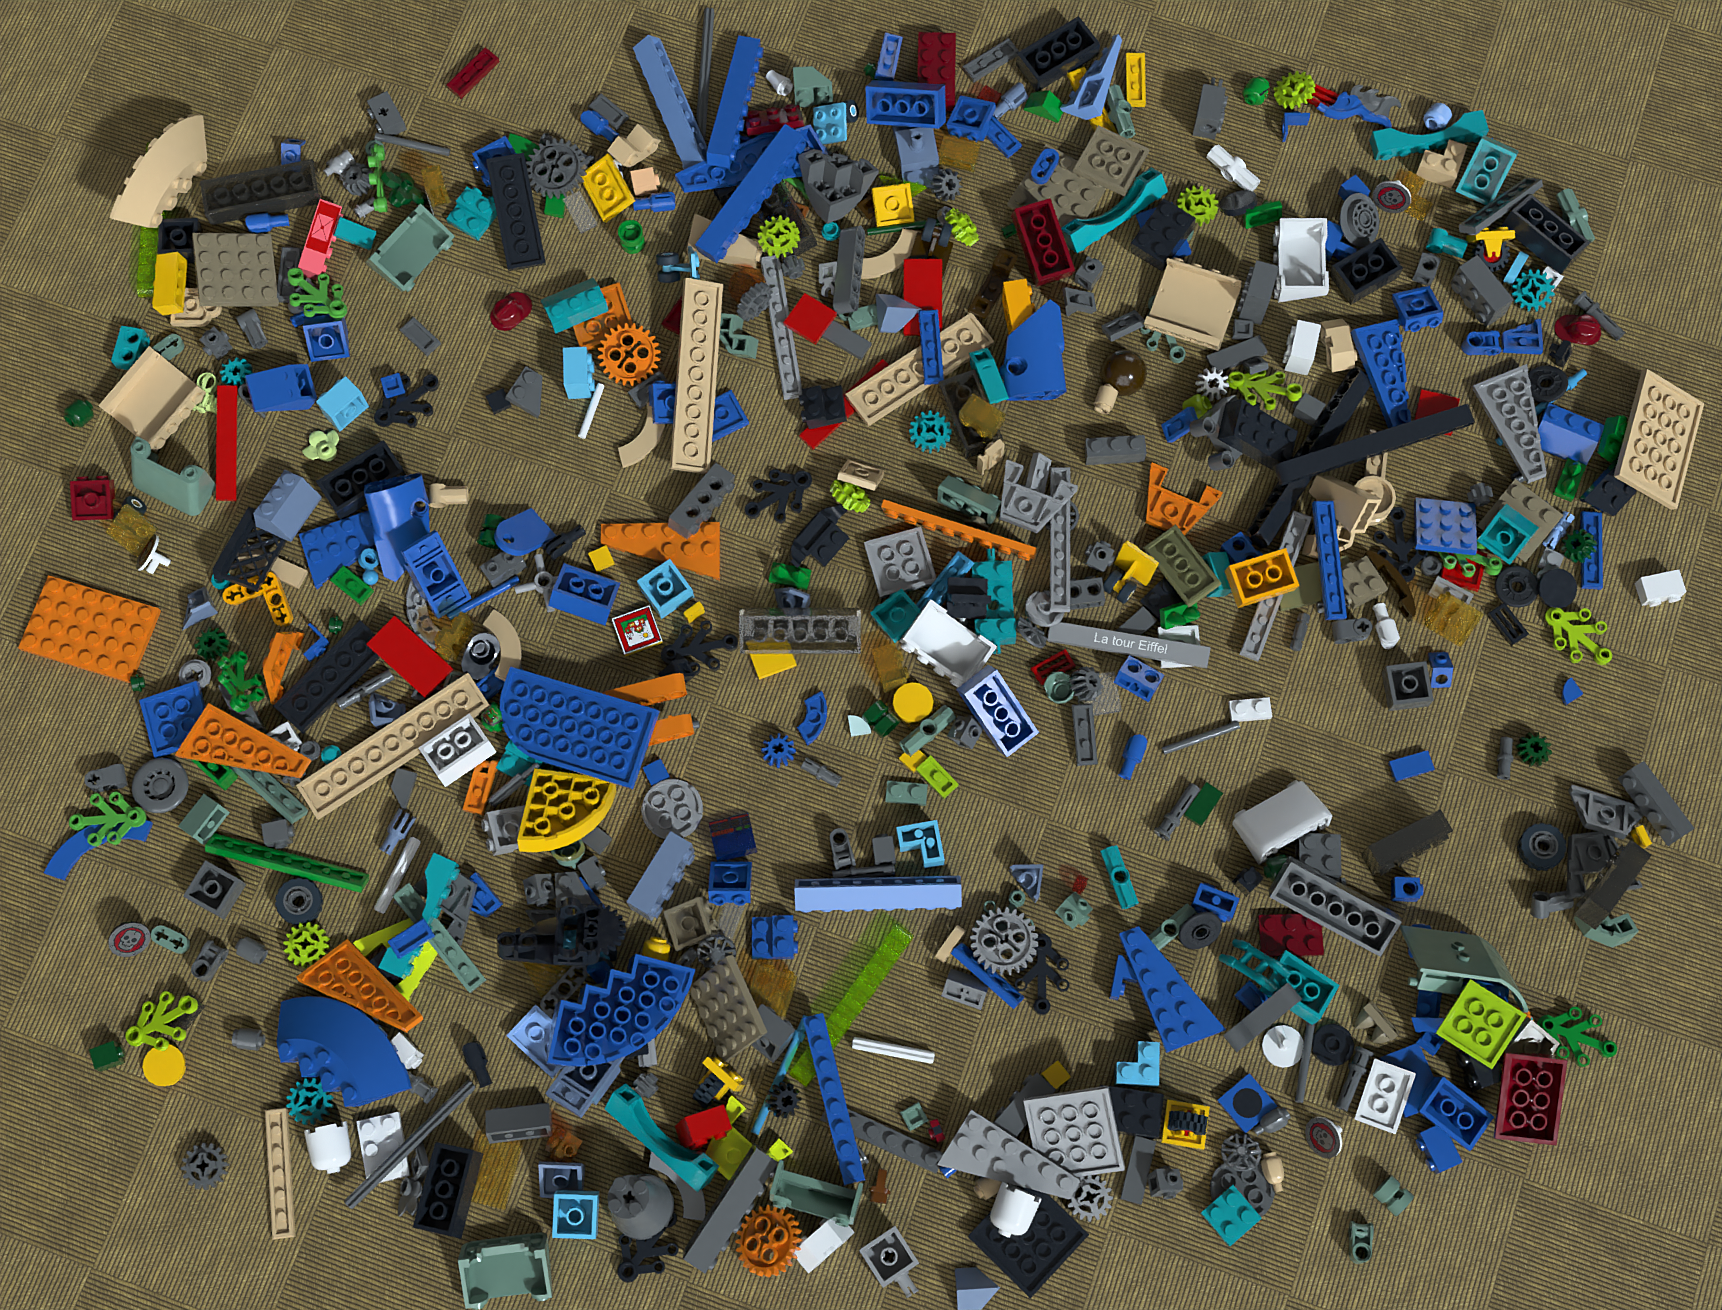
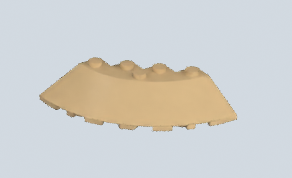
(163, 173)

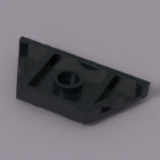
(1608, 492)

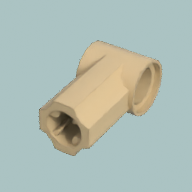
(442, 495)

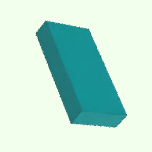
(354, 233)

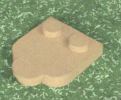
(193, 313)

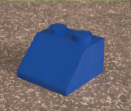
(326, 337)

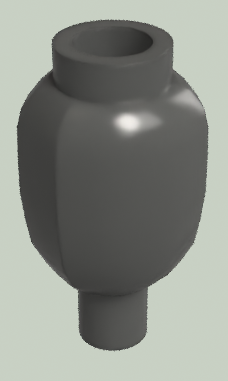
(1272, 1121)

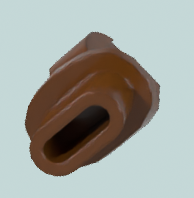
(879, 1192)

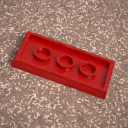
(922, 289)
(409, 657)

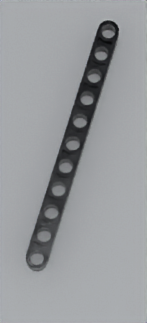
(1320, 437)
(1373, 444)

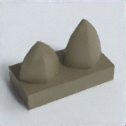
(1373, 1015)

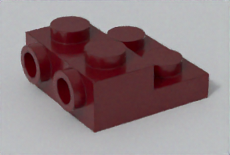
(92, 498)

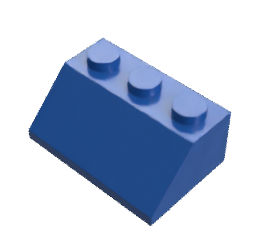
(1568, 434)
(584, 594)
(1454, 1112)

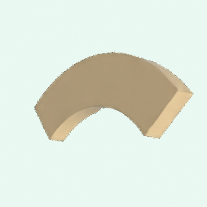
(891, 259)
(643, 443)
(508, 640)

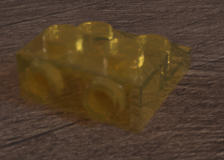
(1452, 618)
(451, 641)
(773, 988)

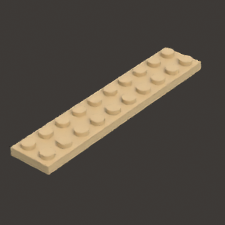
(696, 376)
(390, 746)

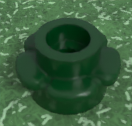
(335, 624)
(137, 682)

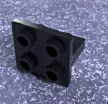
(967, 597)

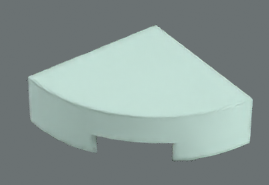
(858, 726)

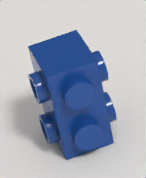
(1215, 901)

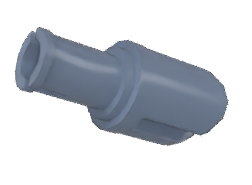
(1011, 100)
(395, 834)

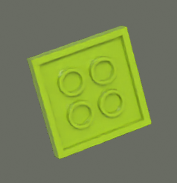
(1481, 1024)

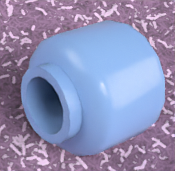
(1437, 117)

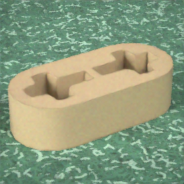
(951, 942)

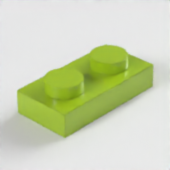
(937, 777)

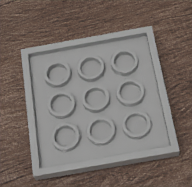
(1076, 1131)

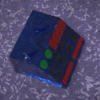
(732, 837)

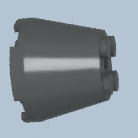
(649, 1205)

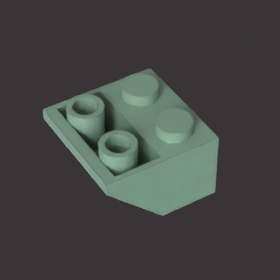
(811, 87)

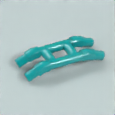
(1255, 974)

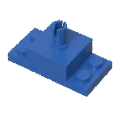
(435, 574)

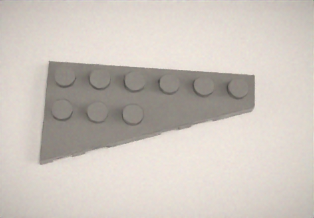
(1513, 414)
(996, 1155)

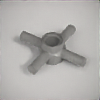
(542, 575)

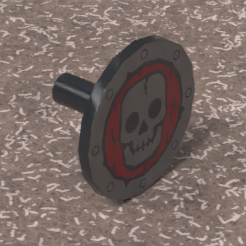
(129, 939)

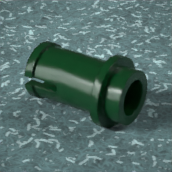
(870, 70)
(1008, 230)

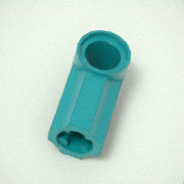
(1440, 242)

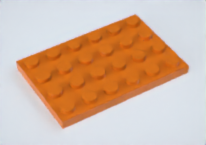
(89, 629)

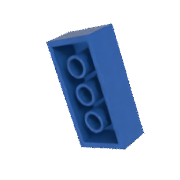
(905, 104)
(997, 710)

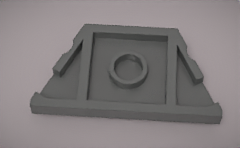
(1604, 812)

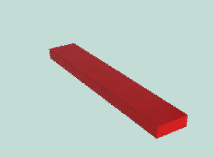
(815, 436)
(226, 443)

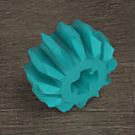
(230, 372)

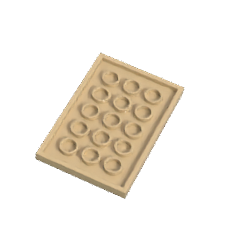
(1659, 439)

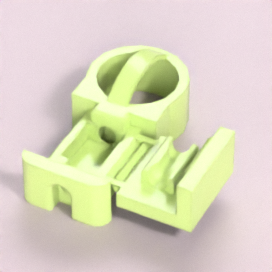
(209, 400)

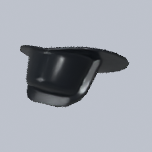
(480, 655)

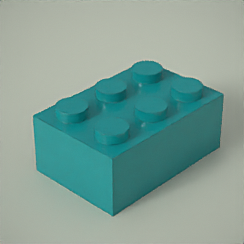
(1487, 170)
(1309, 983)

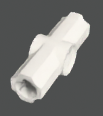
(1233, 168)

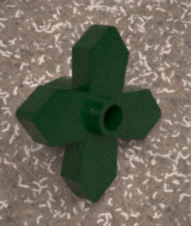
(403, 190)

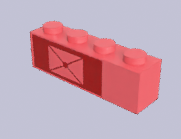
(319, 238)

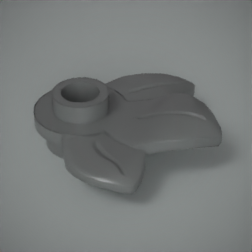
(410, 1192)

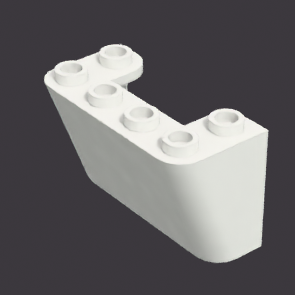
(1300, 258)
(946, 644)

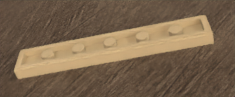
(280, 1173)

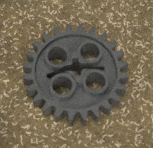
(556, 168)

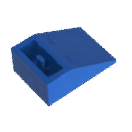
(282, 389)

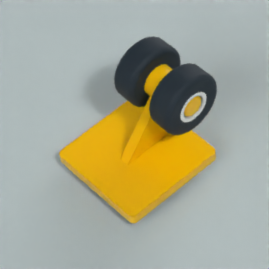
(1135, 564)

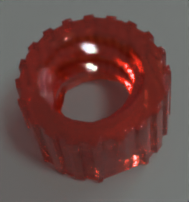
(1080, 884)

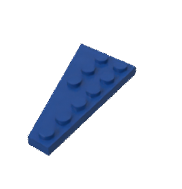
(710, 177)
(1385, 367)
(336, 545)
(1173, 1005)

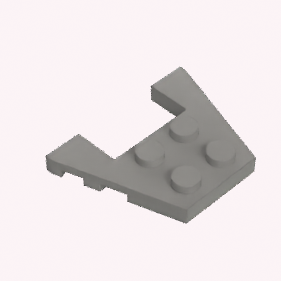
(1028, 507)

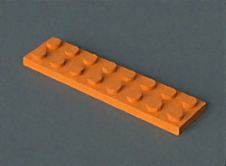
(965, 532)

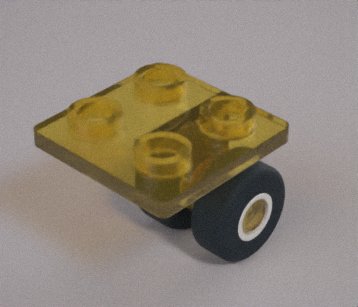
(131, 527)

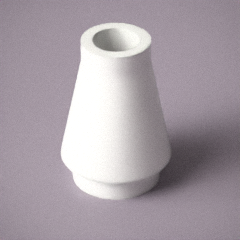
(779, 82)

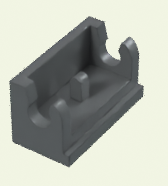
(965, 989)

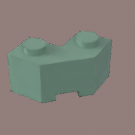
(737, 344)
(1610, 932)

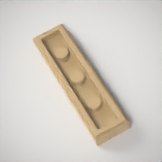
(287, 572)

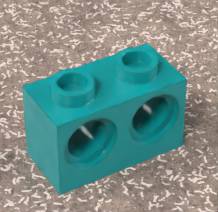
(125, 348)

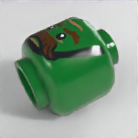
(1256, 91)
(492, 717)

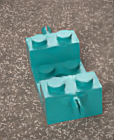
(1000, 623)

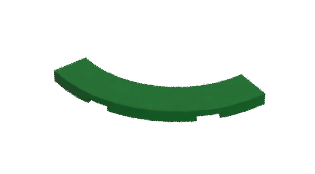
(554, 206)

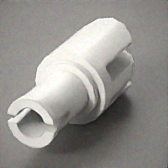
(1385, 627)

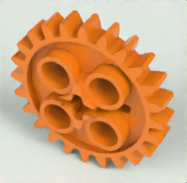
(643, 365)
(783, 1249)

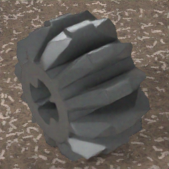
(946, 177)
(357, 179)
(1086, 683)

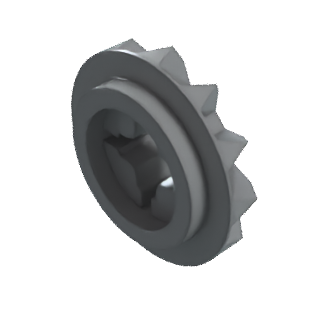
(200, 667)

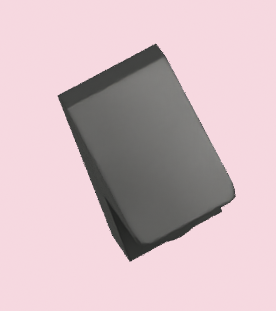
(1078, 300)

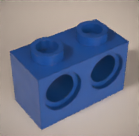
(1238, 556)
(1138, 678)

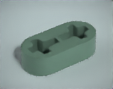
(166, 348)
(168, 943)

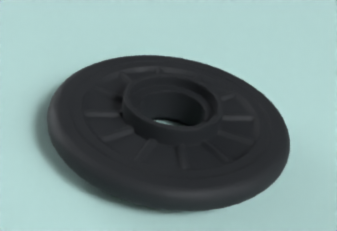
(1547, 373)
(1516, 598)
(1206, 920)

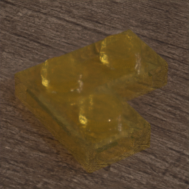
(1419, 206)

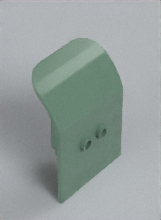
(1450, 957)

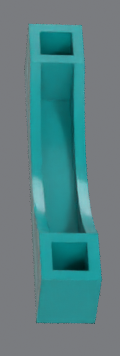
(1393, 143)
(1144, 191)
(439, 877)
(692, 1166)

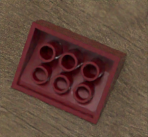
(1530, 1098)

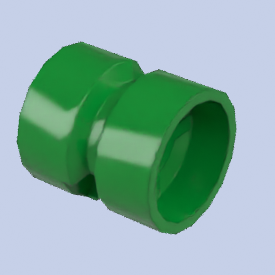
(631, 236)

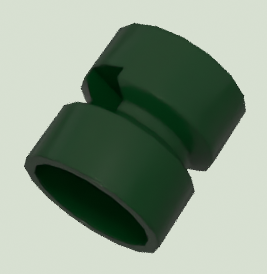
(489, 525)
(881, 719)

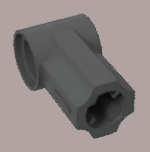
(251, 326)
(1544, 903)

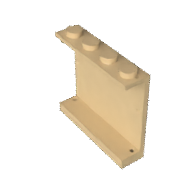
(1194, 303)
(152, 399)

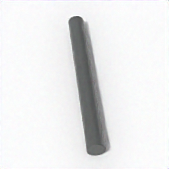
(412, 144)
(1200, 737)
(1304, 1065)

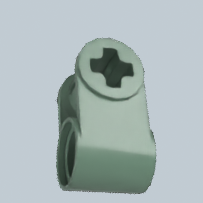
(1360, 1240)

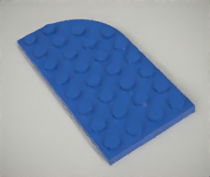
(576, 727)

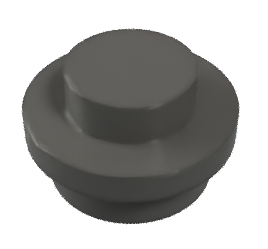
(310, 750)

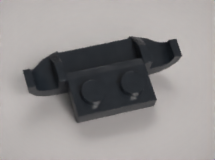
(820, 537)

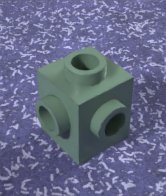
(1074, 911)

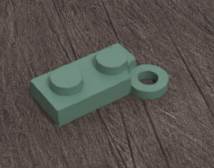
(862, 318)

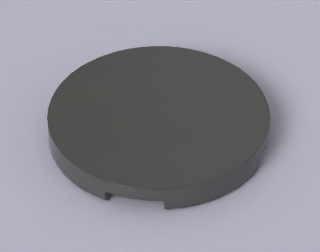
(1249, 1183)

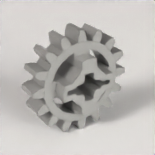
(1093, 1208)

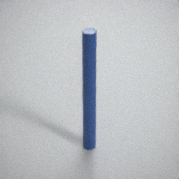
(484, 597)

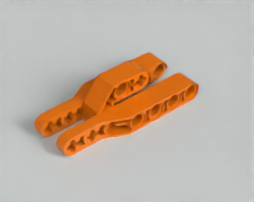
(655, 692)

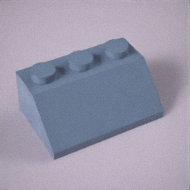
(286, 506)

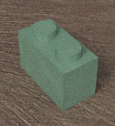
(203, 819)

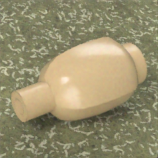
(1273, 1170)

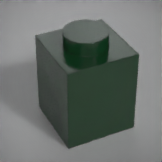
(107, 1056)

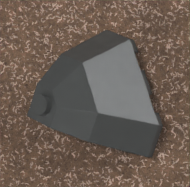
(835, 182)

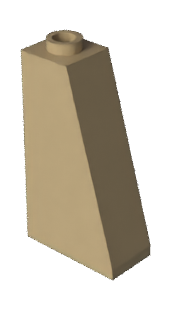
(743, 252)
(1352, 505)

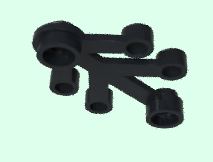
(404, 404)
(780, 493)
(1400, 548)
(696, 648)
(1042, 970)
(644, 1250)

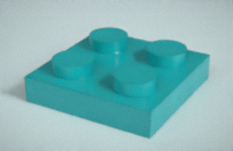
(1231, 1215)

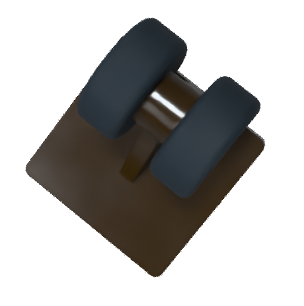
(933, 243)

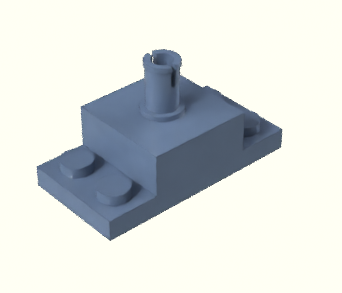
(916, 154)
(583, 1085)

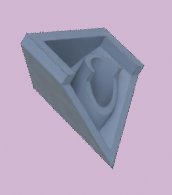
(893, 313)
(791, 598)
(199, 607)
(384, 710)
(1029, 878)
(973, 1288)

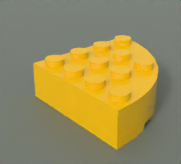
(562, 809)

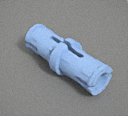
(1558, 531)

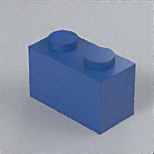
(1438, 1149)

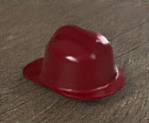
(510, 311)
(1578, 329)

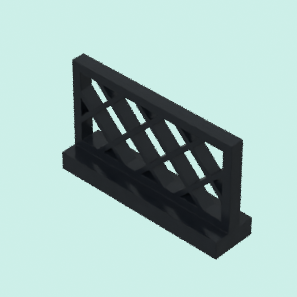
(235, 547)

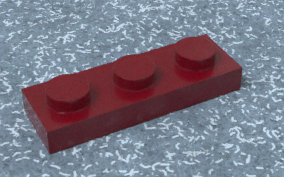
(473, 73)

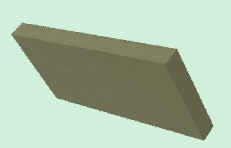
(1182, 566)
(1309, 587)

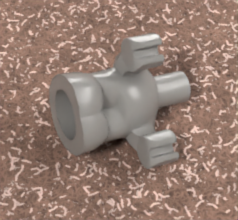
(340, 164)

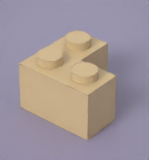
(1442, 168)

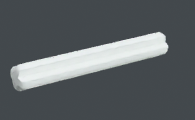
(397, 875)
(893, 1050)

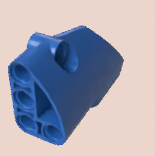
(1035, 357)
(397, 518)

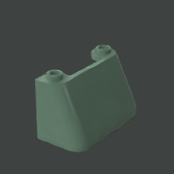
(410, 248)
(184, 492)
(505, 1268)

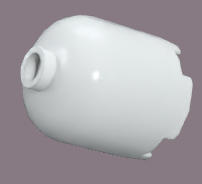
(329, 1147)
(1013, 1210)

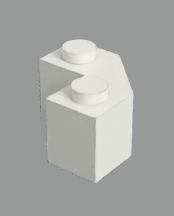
(822, 1243)

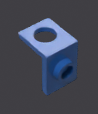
(1293, 118)
(291, 150)
(318, 647)
(1440, 664)

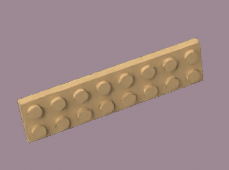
(905, 376)

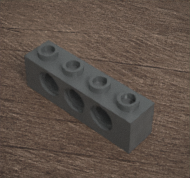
(715, 477)

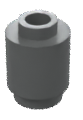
(251, 950)
(248, 1039)

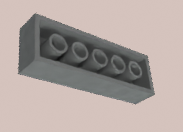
(1334, 906)
(729, 1208)

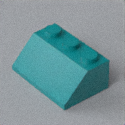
(574, 305)

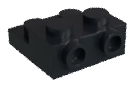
(822, 406)

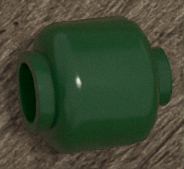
(78, 413)
(1273, 866)

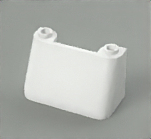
(1281, 820)

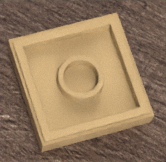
(860, 474)

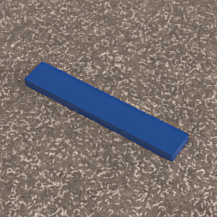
(1329, 560)

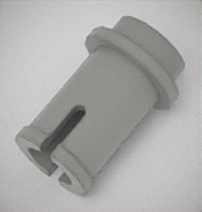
(364, 208)

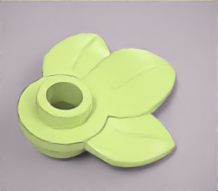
(322, 445)

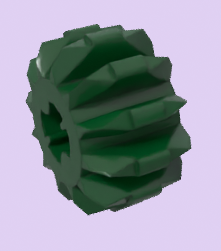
(1576, 553)
(218, 646)
(1528, 752)

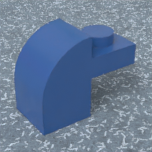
(1333, 246)

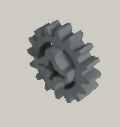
(754, 301)
(205, 1157)

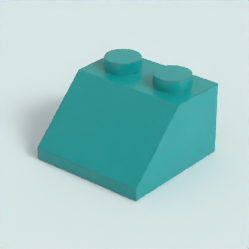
(1508, 534)

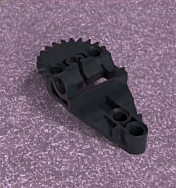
(543, 943)

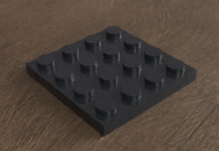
(1039, 1251)

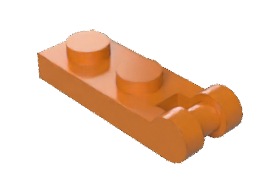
(480, 787)

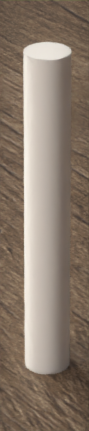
(591, 410)

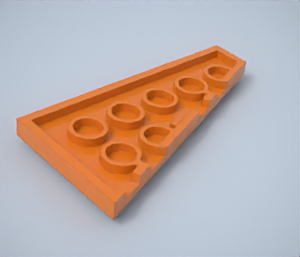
(659, 542)
(230, 742)
(354, 980)

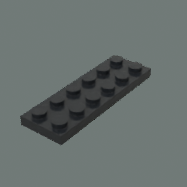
(516, 212)
(328, 678)

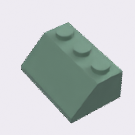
(968, 499)

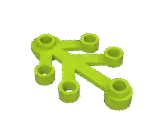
(1243, 381)
(1577, 633)
(159, 1020)

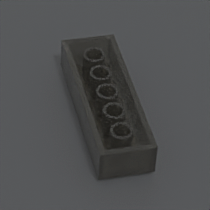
(261, 191)
(800, 630)

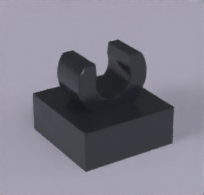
(1561, 353)

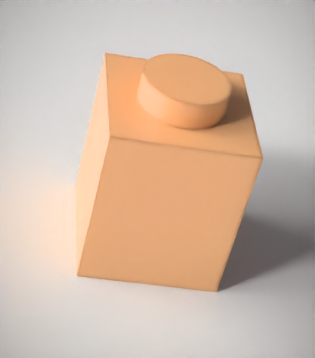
(644, 181)

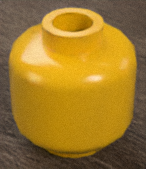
(656, 948)

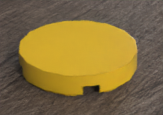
(913, 702)
(164, 1067)

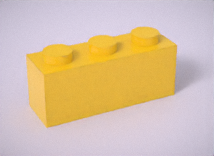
(169, 283)

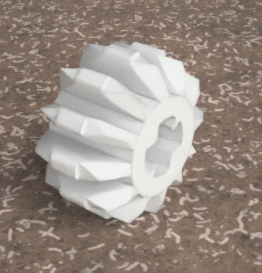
(1209, 376)

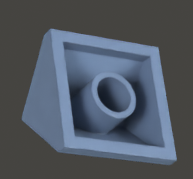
(560, 1176)

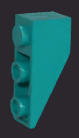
(988, 375)

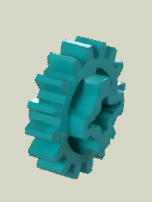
(1524, 292)
(930, 423)
(301, 1106)

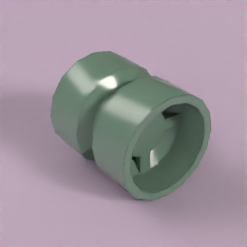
(1389, 1188)

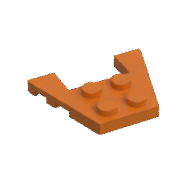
(1168, 508)
(277, 660)

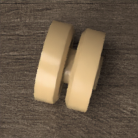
(1381, 488)

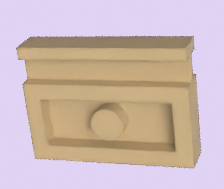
(992, 455)

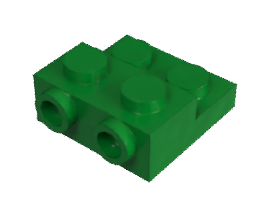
(1612, 437)

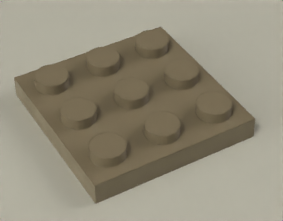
(1111, 160)
(1529, 506)

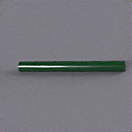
(898, 227)

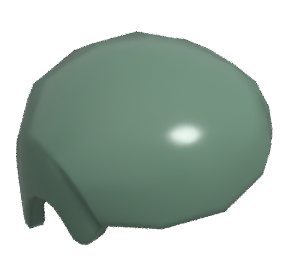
(1058, 687)

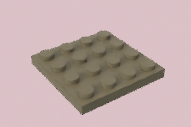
(1069, 192)
(235, 269)
(727, 1009)

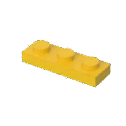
(1135, 79)

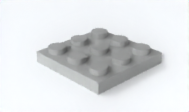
(900, 562)

